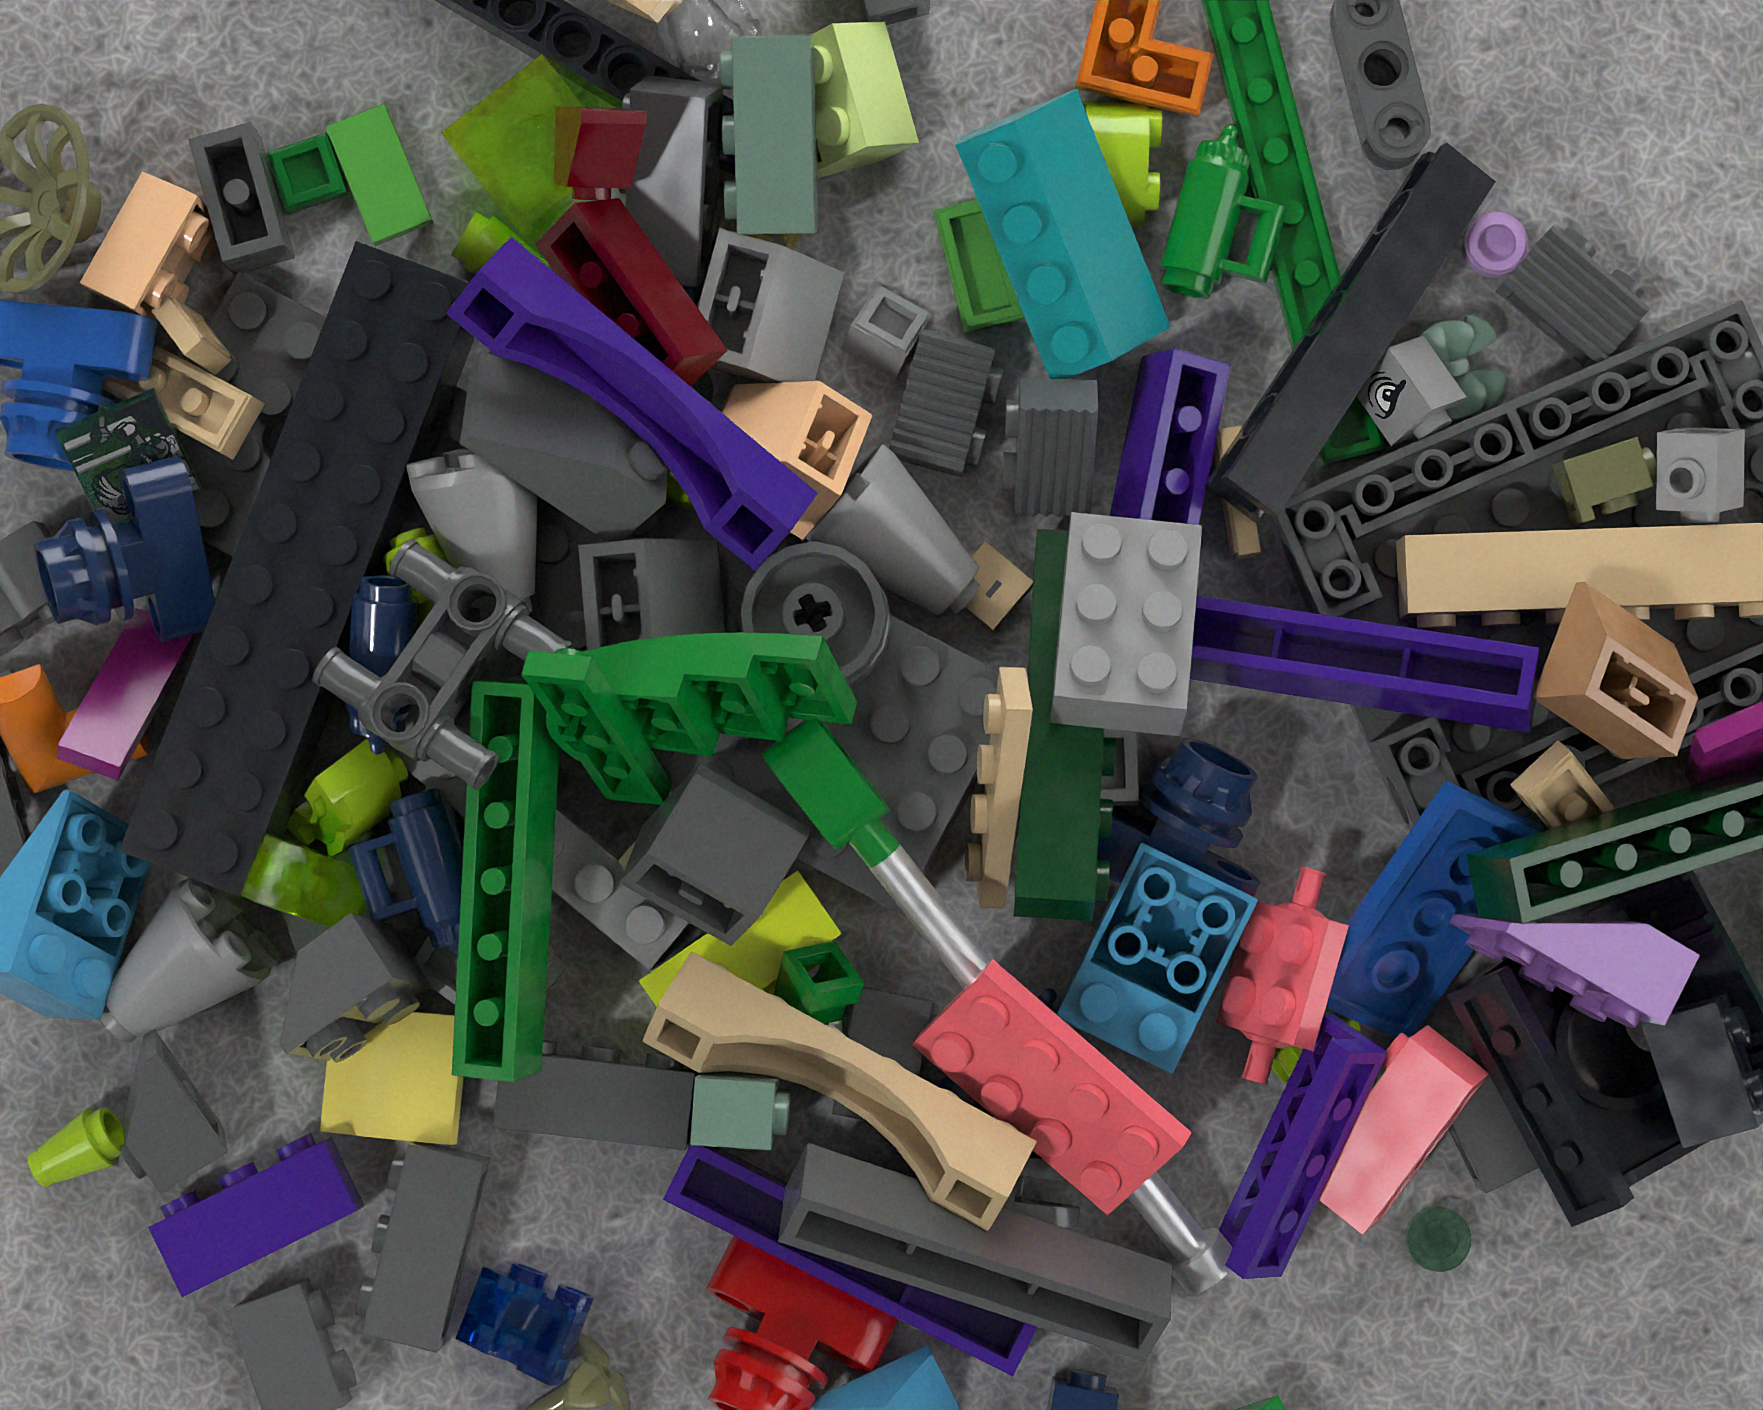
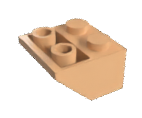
(151, 247)
(807, 431)

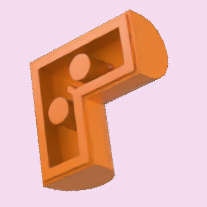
(1133, 67)
(33, 726)

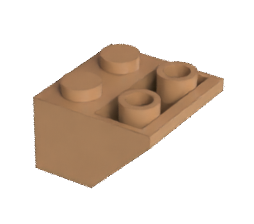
(1616, 679)

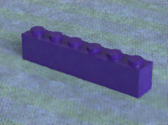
(1365, 663)
(750, 1206)

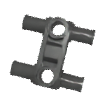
(439, 663)

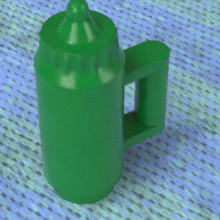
(1208, 219)

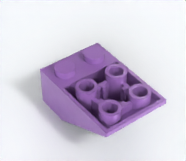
(1604, 962)

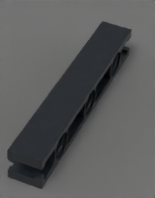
(1350, 333)

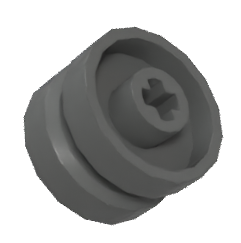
(826, 579)

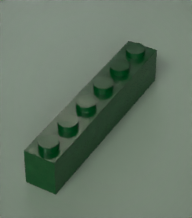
(1062, 774)
(1619, 849)

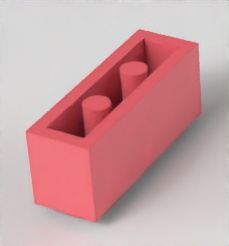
(1400, 1125)

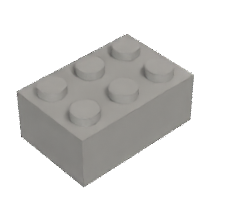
(1126, 624)

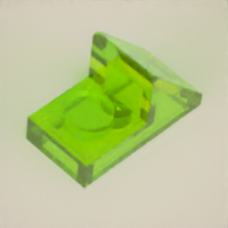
(304, 882)

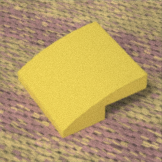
(397, 1084)

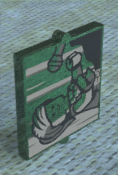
(119, 439)

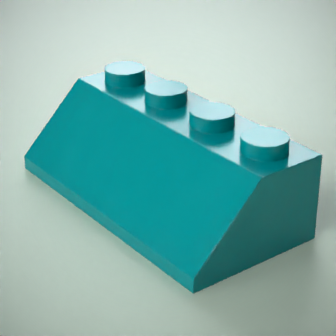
(1063, 235)

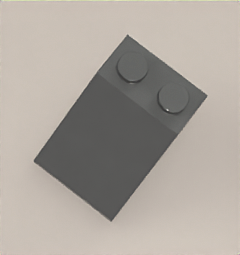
(562, 446)

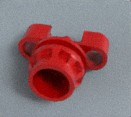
(795, 1316)

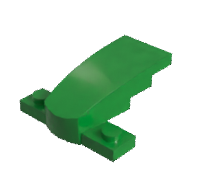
(679, 697)

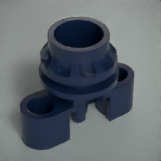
(149, 556)
(1197, 802)

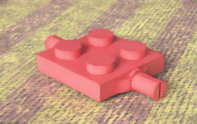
(1282, 975)

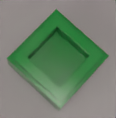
(307, 173)

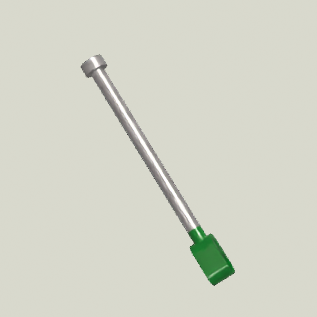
(849, 811)

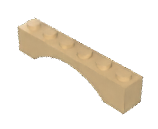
(730, 1025)

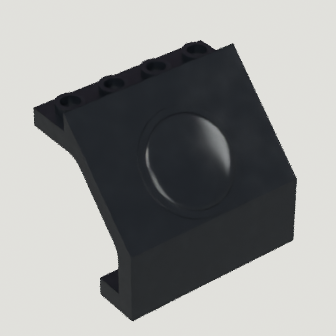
(1582, 1084)

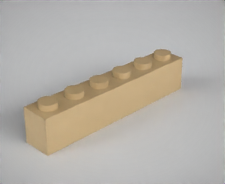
(1537, 571)

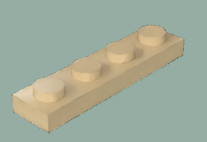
(1001, 770)

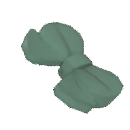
(1455, 341)

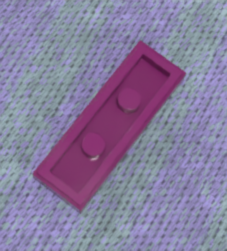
(123, 698)

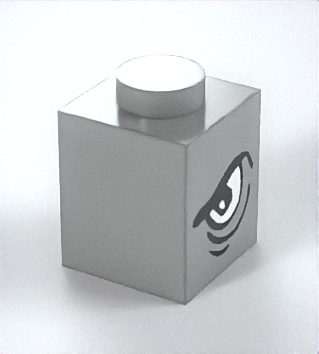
(1410, 392)

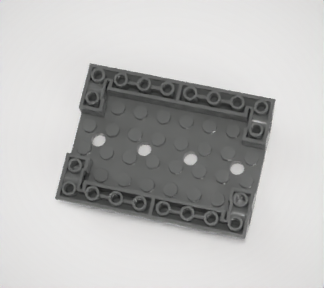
(1501, 478)

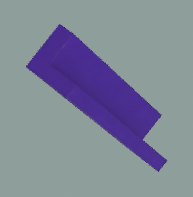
(1299, 1149)

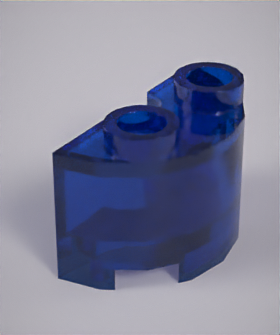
(525, 1322)

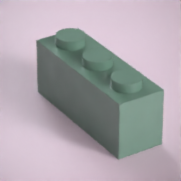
(771, 134)
(739, 1110)

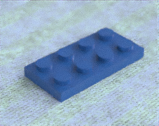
(1400, 937)

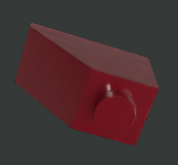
(596, 149)

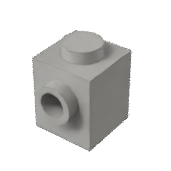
(1700, 472)

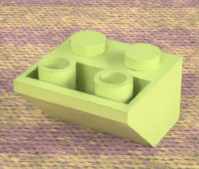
(858, 98)

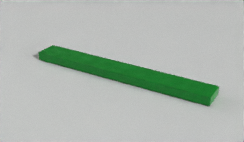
(1283, 174)

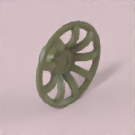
(56, 202)

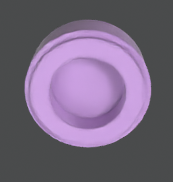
(1495, 244)

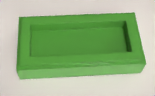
(379, 174)
(976, 269)

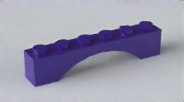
(541, 321)

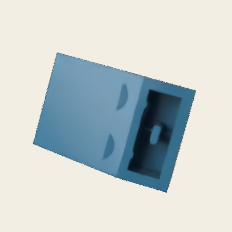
(68, 910)
(1155, 957)

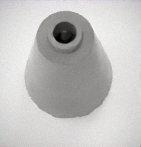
(899, 536)

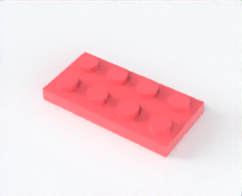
(1051, 1087)

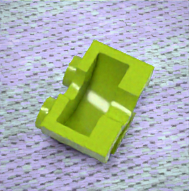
(1124, 138)
(349, 798)

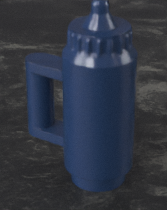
(380, 629)
(432, 863)

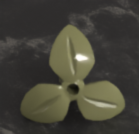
(590, 1383)

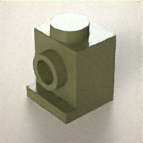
(1605, 478)

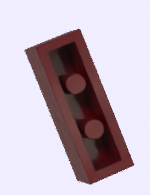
(621, 273)

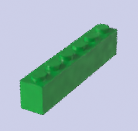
(506, 888)

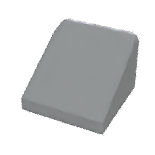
(885, 331)

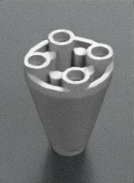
(480, 520)
(187, 961)

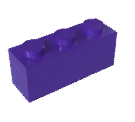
(1170, 437)
(255, 1213)

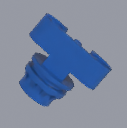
(63, 368)

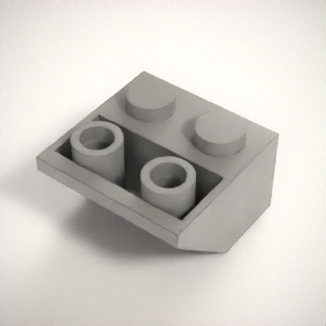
(768, 308)

